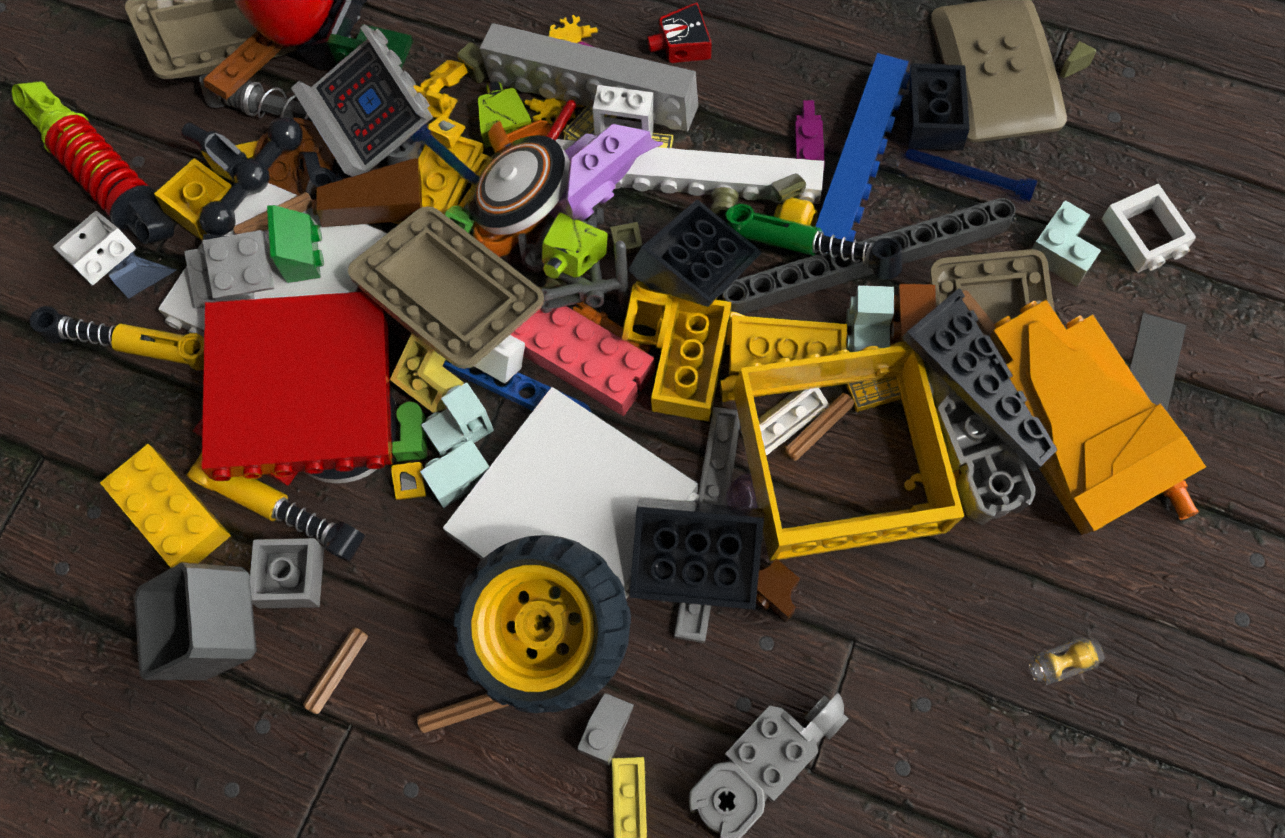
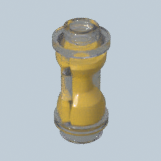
(1081, 654)

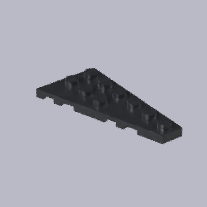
(976, 371)

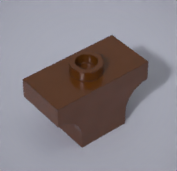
(775, 590)

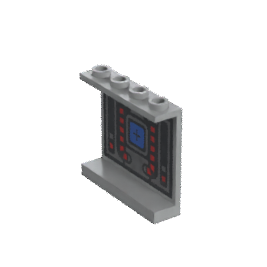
(365, 105)

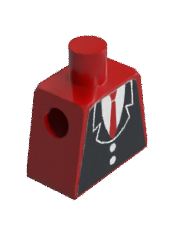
(682, 36)

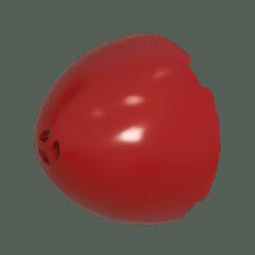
(285, 21)

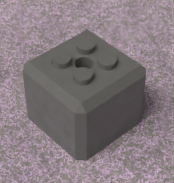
(194, 622)

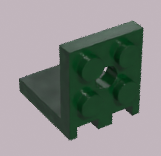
(343, 46)

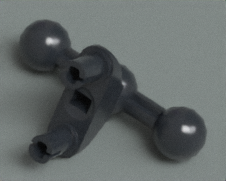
(233, 166)

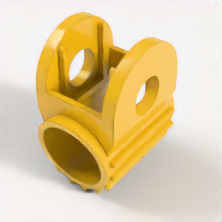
(649, 309)

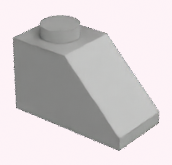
(605, 729)

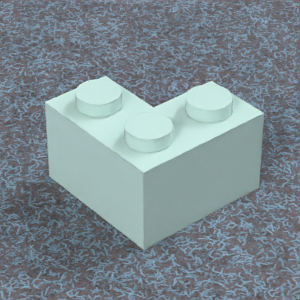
(1065, 251)
(870, 317)
(460, 422)

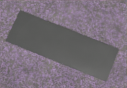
(1157, 357)

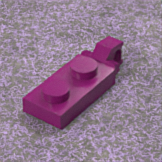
(809, 134)

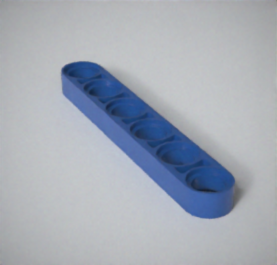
(512, 389)

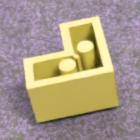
(423, 375)

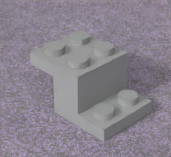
(229, 268)

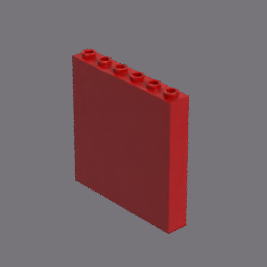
(295, 386)

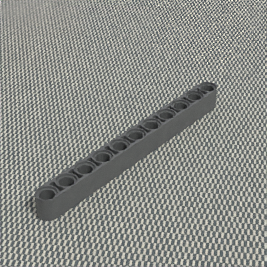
(831, 274)

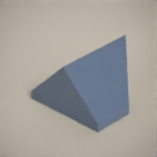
(137, 274)

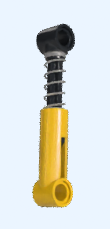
(122, 338)
(272, 504)

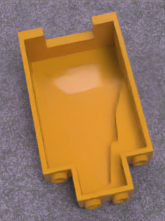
(1106, 431)

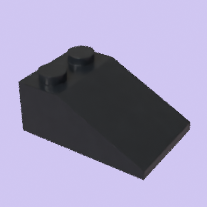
(937, 107)

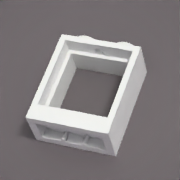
(636, 105)
(1129, 241)
(83, 252)

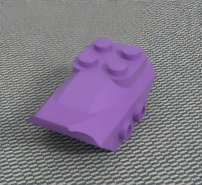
(598, 165)

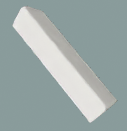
(790, 416)

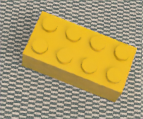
(691, 359)
(165, 508)

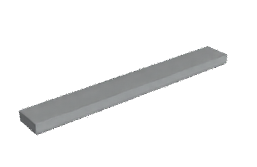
(715, 480)

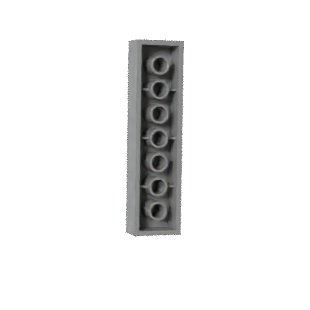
(575, 70)

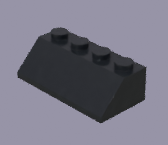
(339, 21)

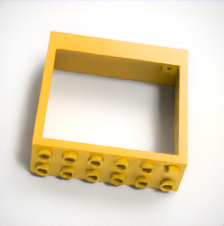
(846, 367)

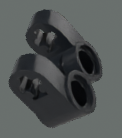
(315, 176)

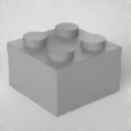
(286, 573)

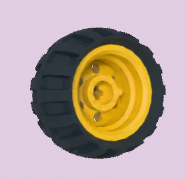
(500, 657)

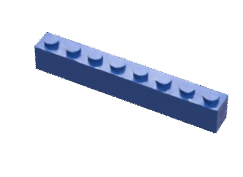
(862, 147)

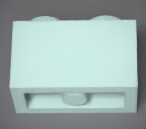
(455, 472)

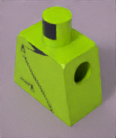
(502, 106)
(572, 247)

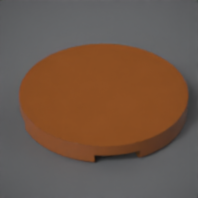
(285, 171)

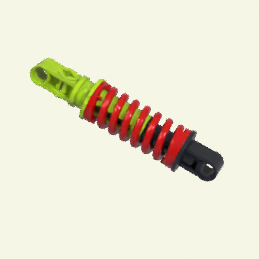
(94, 163)

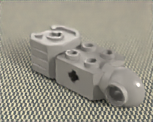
(980, 457)
(763, 765)

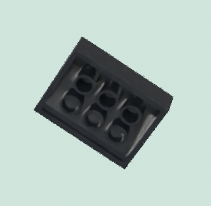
(694, 256)
(696, 553)

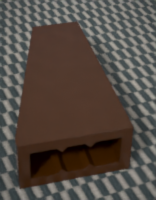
(371, 197)

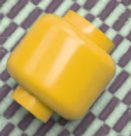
(797, 211)

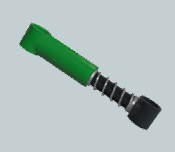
(882, 256)

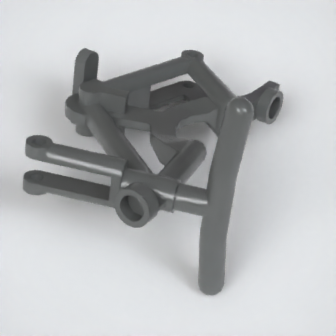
(579, 287)

